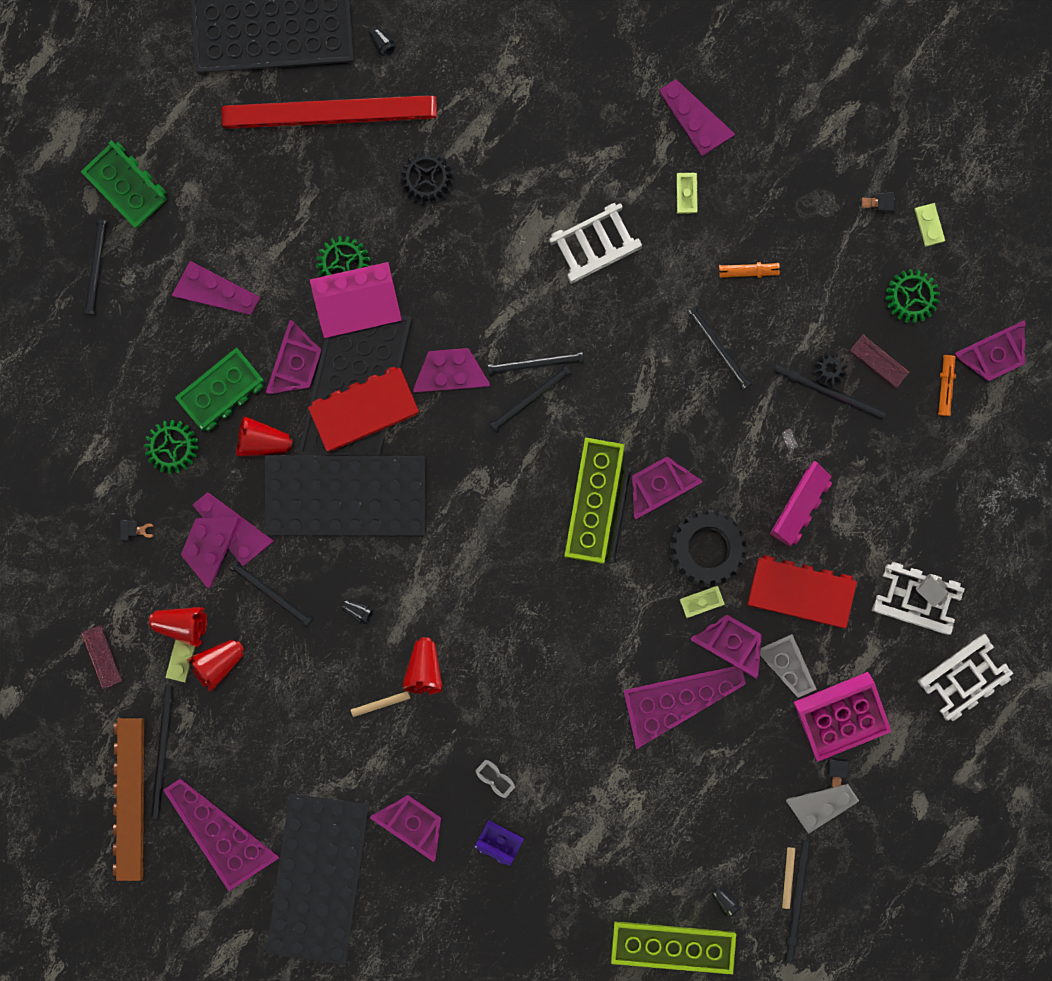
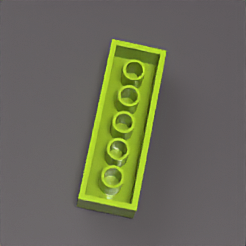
(594, 500)
(673, 947)

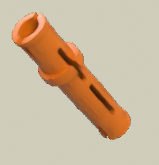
(749, 270)
(947, 385)

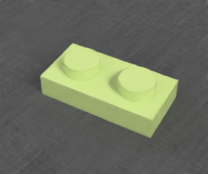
(686, 193)
(929, 225)
(702, 601)
(178, 666)

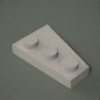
(789, 665)
(820, 807)

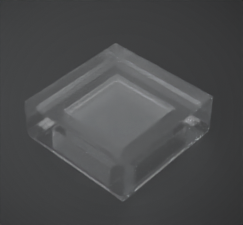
(789, 439)

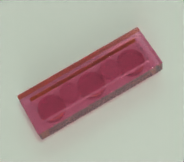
(879, 361)
(101, 657)

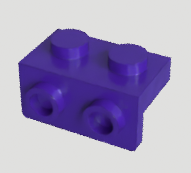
(498, 843)

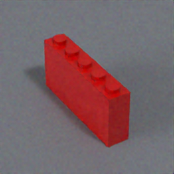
(363, 409)
(802, 592)

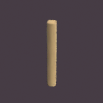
(380, 704)
(788, 878)

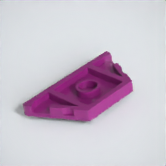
(996, 353)
(295, 362)
(450, 371)
(660, 485)
(208, 545)
(732, 643)
(412, 824)

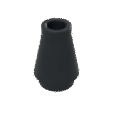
(382, 42)
(358, 611)
(726, 902)

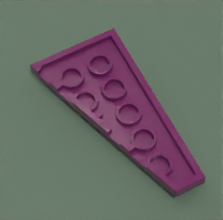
(668, 703)
(225, 843)

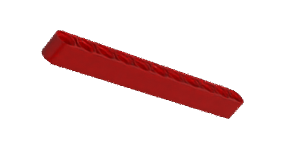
(329, 112)

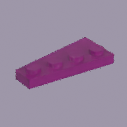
(697, 120)
(209, 288)
(246, 540)

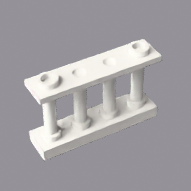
(612, 254)

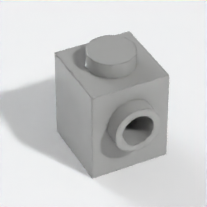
(933, 590)

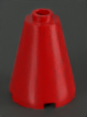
(261, 439)
(180, 624)
(216, 663)
(423, 669)

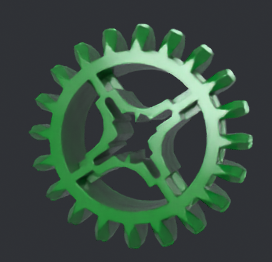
(336, 248)
(904, 291)
(163, 448)

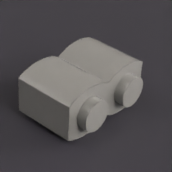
(490, 774)

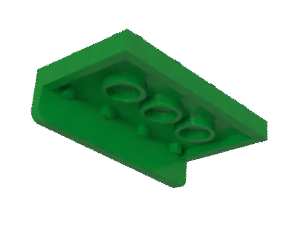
(125, 184)
(220, 390)

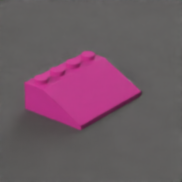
(355, 299)
(801, 504)
(842, 716)

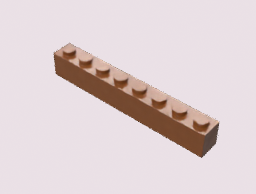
(129, 799)

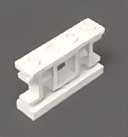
(913, 613)
(956, 664)

